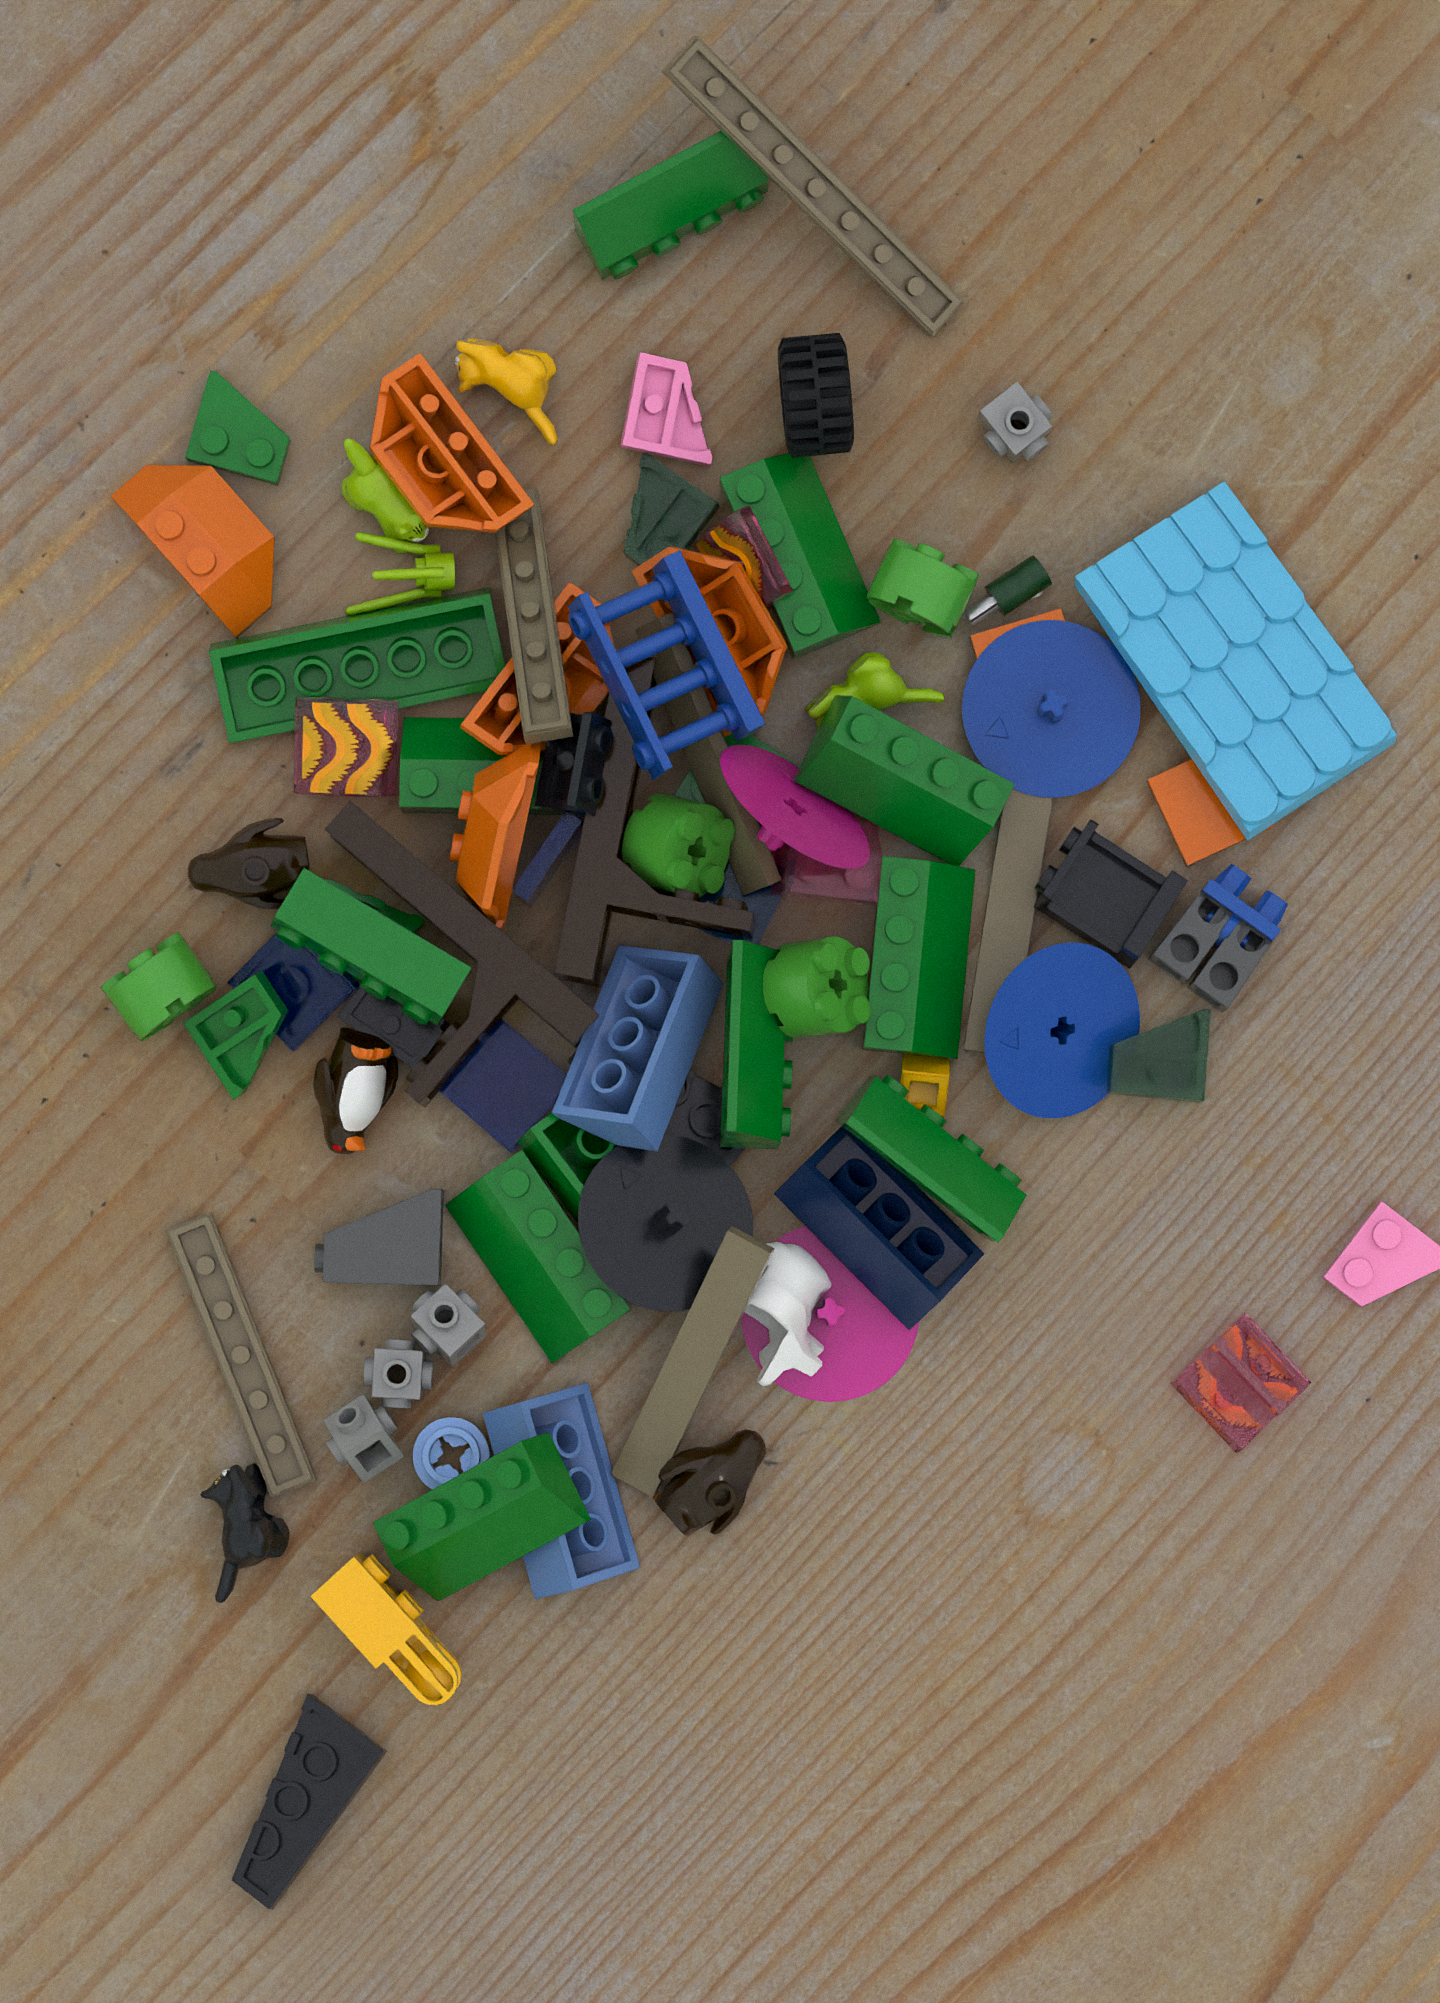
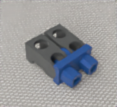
(1230, 925)

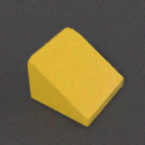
(926, 1081)

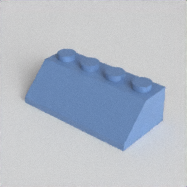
(639, 1046)
(604, 1543)

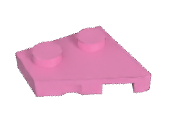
(663, 412)
(1382, 1257)

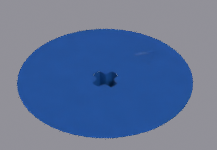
(1063, 676)
(1055, 998)

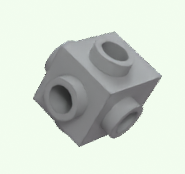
(1016, 407)
(450, 1339)
(418, 1373)
(363, 1438)

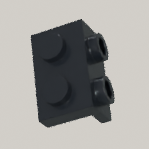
(574, 766)
(385, 1019)

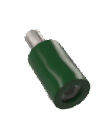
(1011, 590)

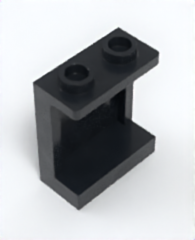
(1107, 895)

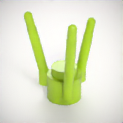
(432, 571)

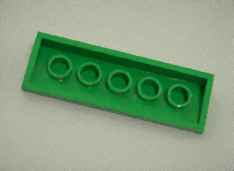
(396, 653)

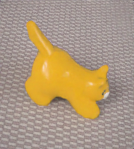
(517, 376)

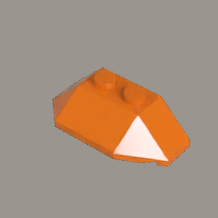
(440, 455)
(205, 538)
(738, 615)
(497, 715)
(494, 831)

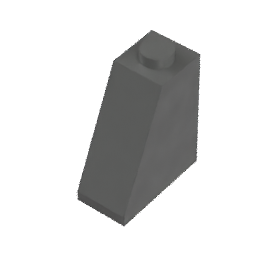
(388, 1246)

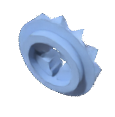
(428, 1449)

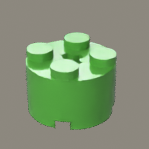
(921, 588)
(678, 844)
(159, 987)
(818, 987)

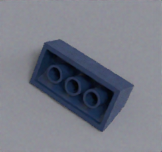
(879, 1226)

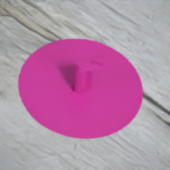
(770, 795)
(858, 1334)

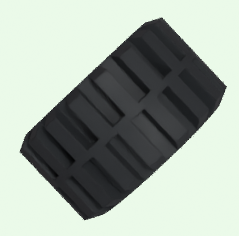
(815, 395)

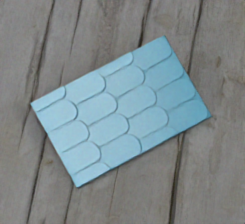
(1235, 660)

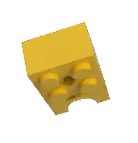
(389, 1628)

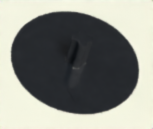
(680, 1192)

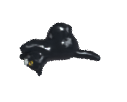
(248, 1530)

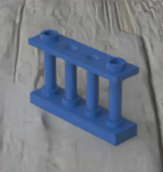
(692, 627)

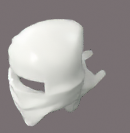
(785, 1306)

